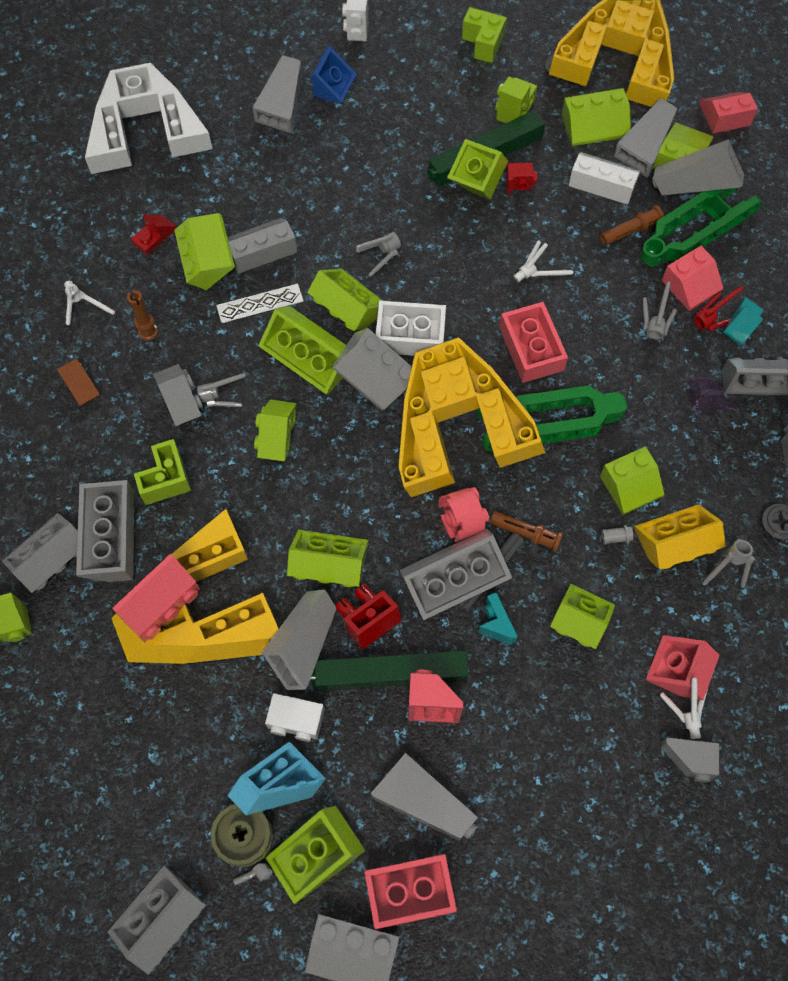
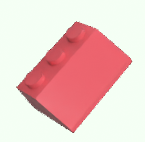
(157, 599)
(432, 699)

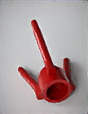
(707, 317)

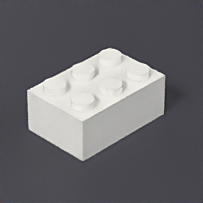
(410, 326)

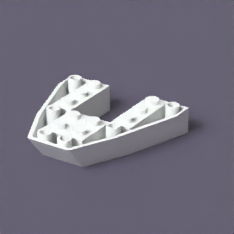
(133, 93)

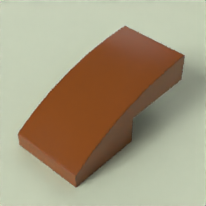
(78, 382)

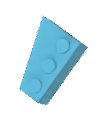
(276, 781)

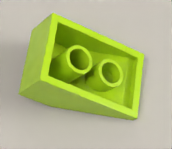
(681, 142)
(315, 853)

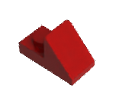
(153, 234)

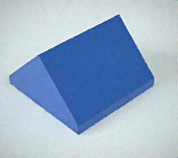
(332, 77)

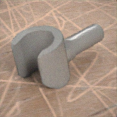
(261, 870)

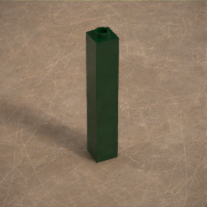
(504, 138)
(387, 670)

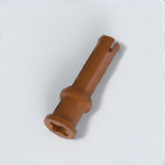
(639, 222)
(143, 320)
(537, 534)

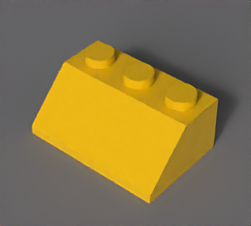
(681, 536)

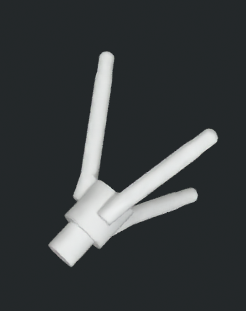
(529, 268)
(76, 295)
(691, 719)

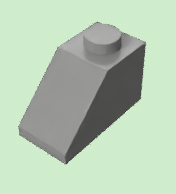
(694, 757)

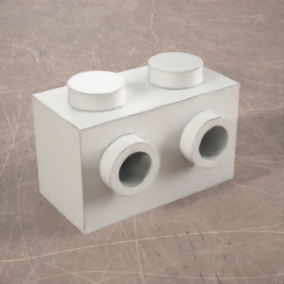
(356, 19)
(294, 717)

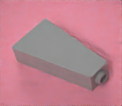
(280, 96)
(646, 137)
(700, 171)
(300, 639)
(423, 798)

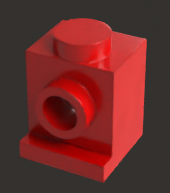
(520, 176)

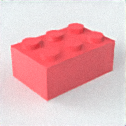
(533, 342)
(410, 891)

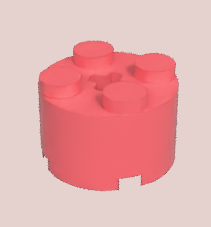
(463, 513)

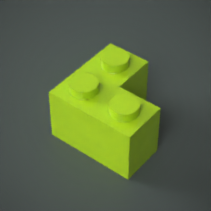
(485, 31)
(514, 99)
(275, 429)
(167, 478)

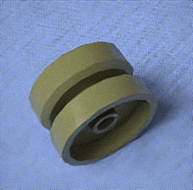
(226, 839)

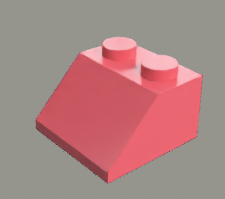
(729, 111)
(694, 278)
(679, 662)

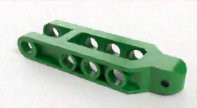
(711, 202)
(606, 408)

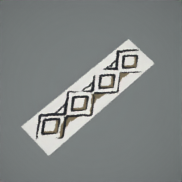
(259, 303)

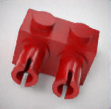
(371, 619)

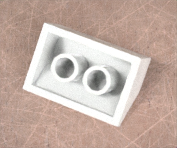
(604, 178)

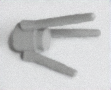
(386, 244)
(656, 327)
(209, 392)
(737, 554)

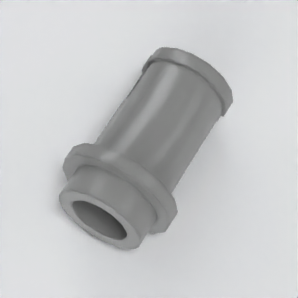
(617, 535)

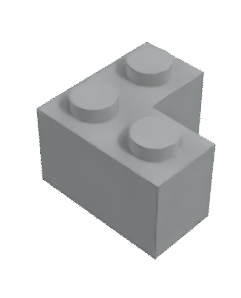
(176, 391)

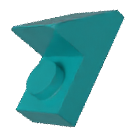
(743, 321)
(500, 627)

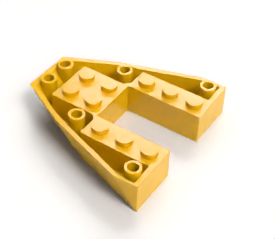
(627, 26)
(448, 383)
(231, 633)

